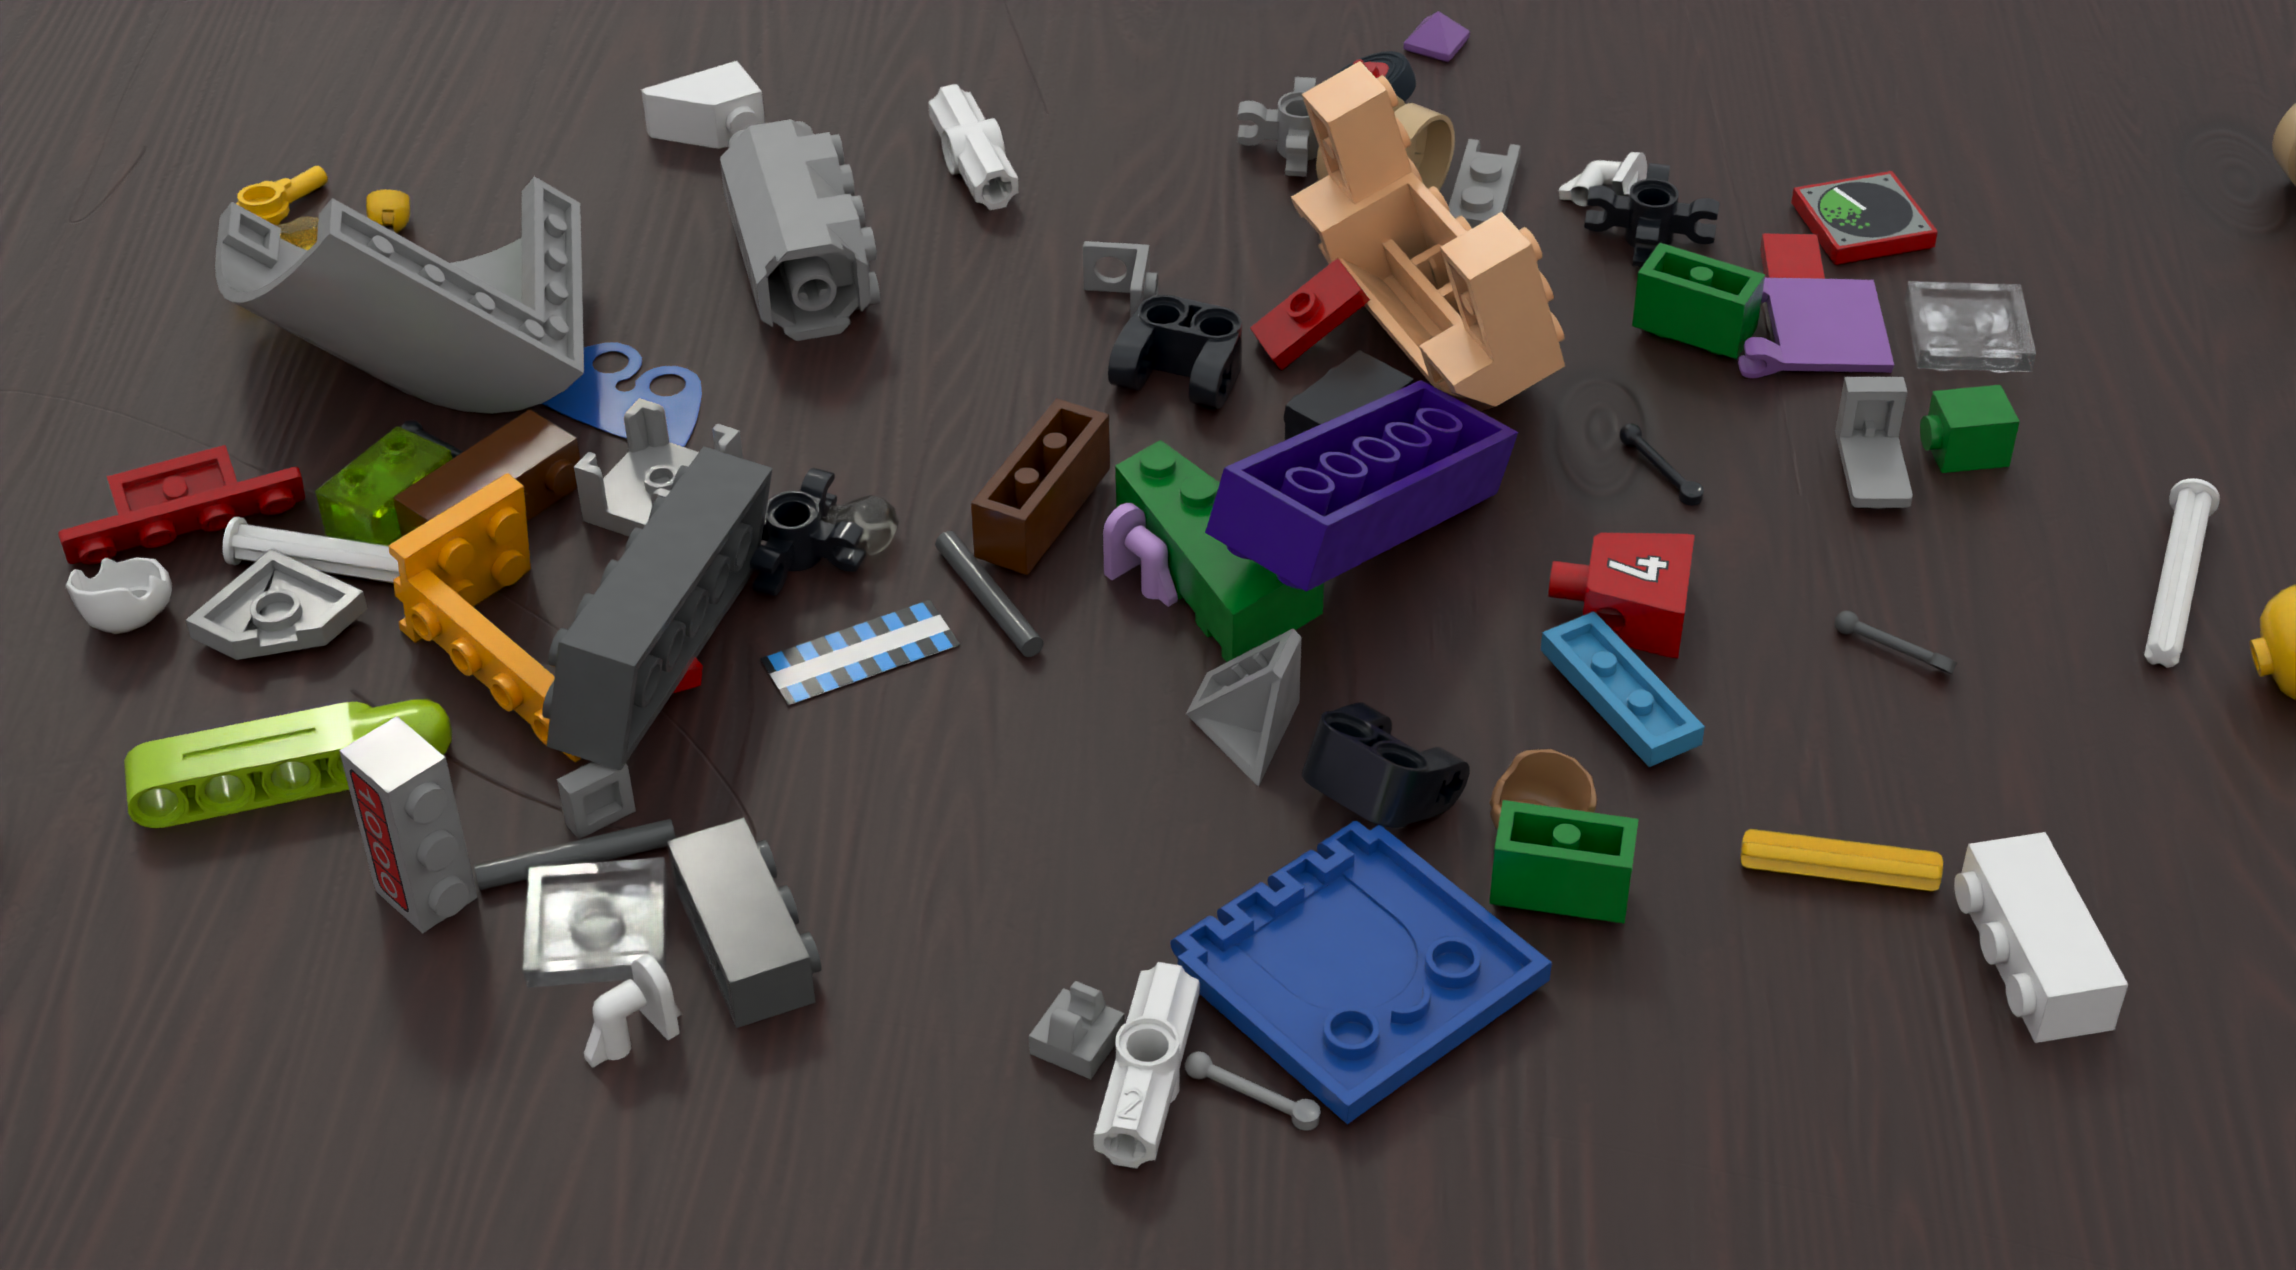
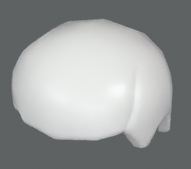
(121, 594)

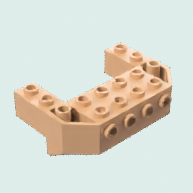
(1447, 293)

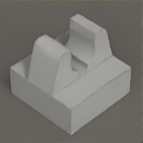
(1077, 1030)

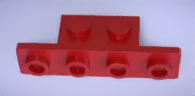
(176, 499)

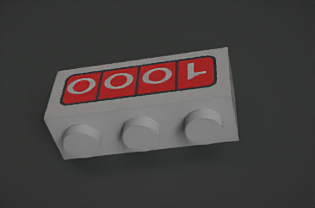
(409, 823)

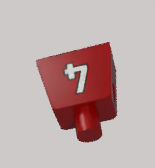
(1633, 586)

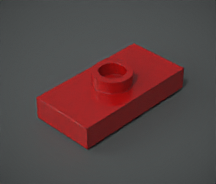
(1309, 314)

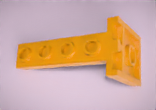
(453, 567)

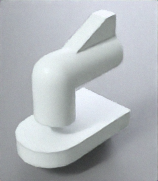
(1618, 174)
(649, 994)

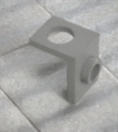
(1136, 280)

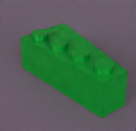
(1229, 594)

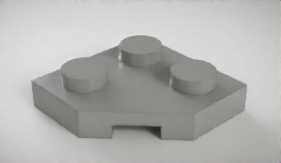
(276, 609)

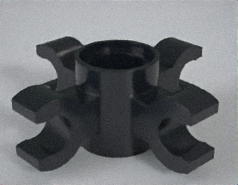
(1651, 213)
(800, 538)

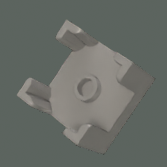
(647, 471)

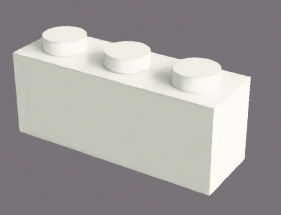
(2040, 937)

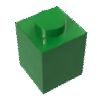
(1970, 428)

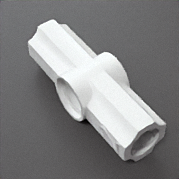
(973, 147)
(1147, 1065)

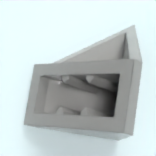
(1251, 702)

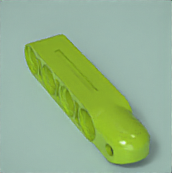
(261, 760)

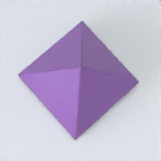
(1437, 37)

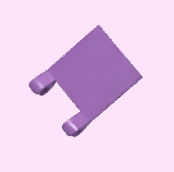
(1820, 328)

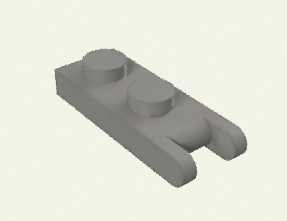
(1483, 183)

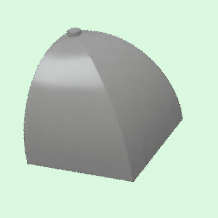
(455, 334)

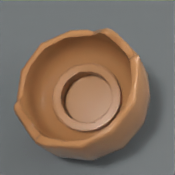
(1546, 780)

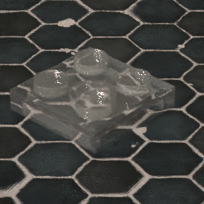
(1969, 326)
(594, 921)

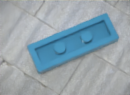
(1622, 689)

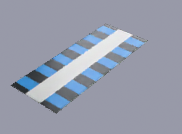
(859, 652)

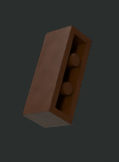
(526, 448)
(1040, 486)

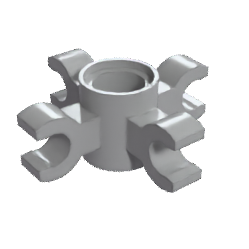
(1287, 125)

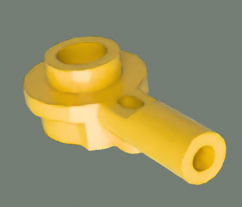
(272, 199)

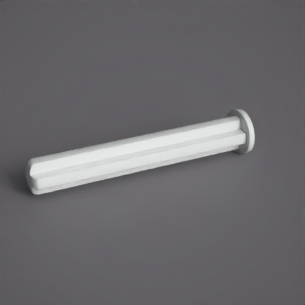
(2192, 505)
(319, 552)

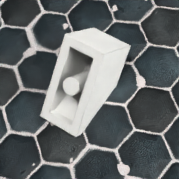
(704, 106)

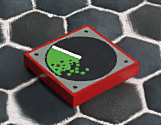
(1864, 217)

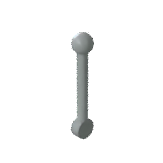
(1304, 1113)

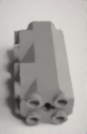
(799, 227)

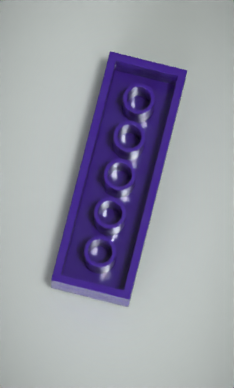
(1359, 484)

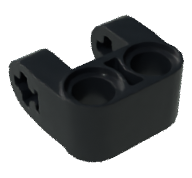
(1181, 340)
(1378, 774)

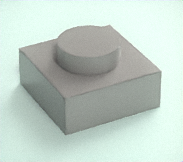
(595, 797)

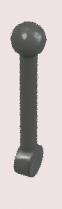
(1848, 622)

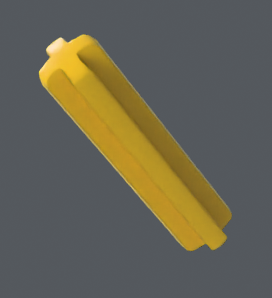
(1841, 860)

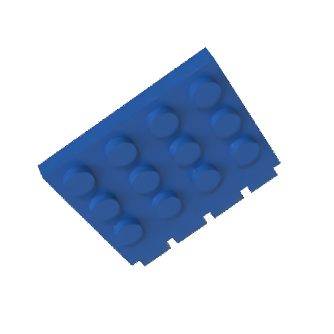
(1358, 966)

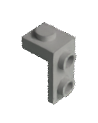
(1870, 442)

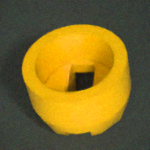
(388, 208)

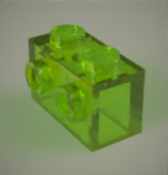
(359, 498)

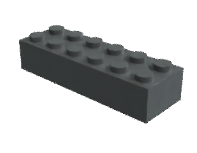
(655, 608)

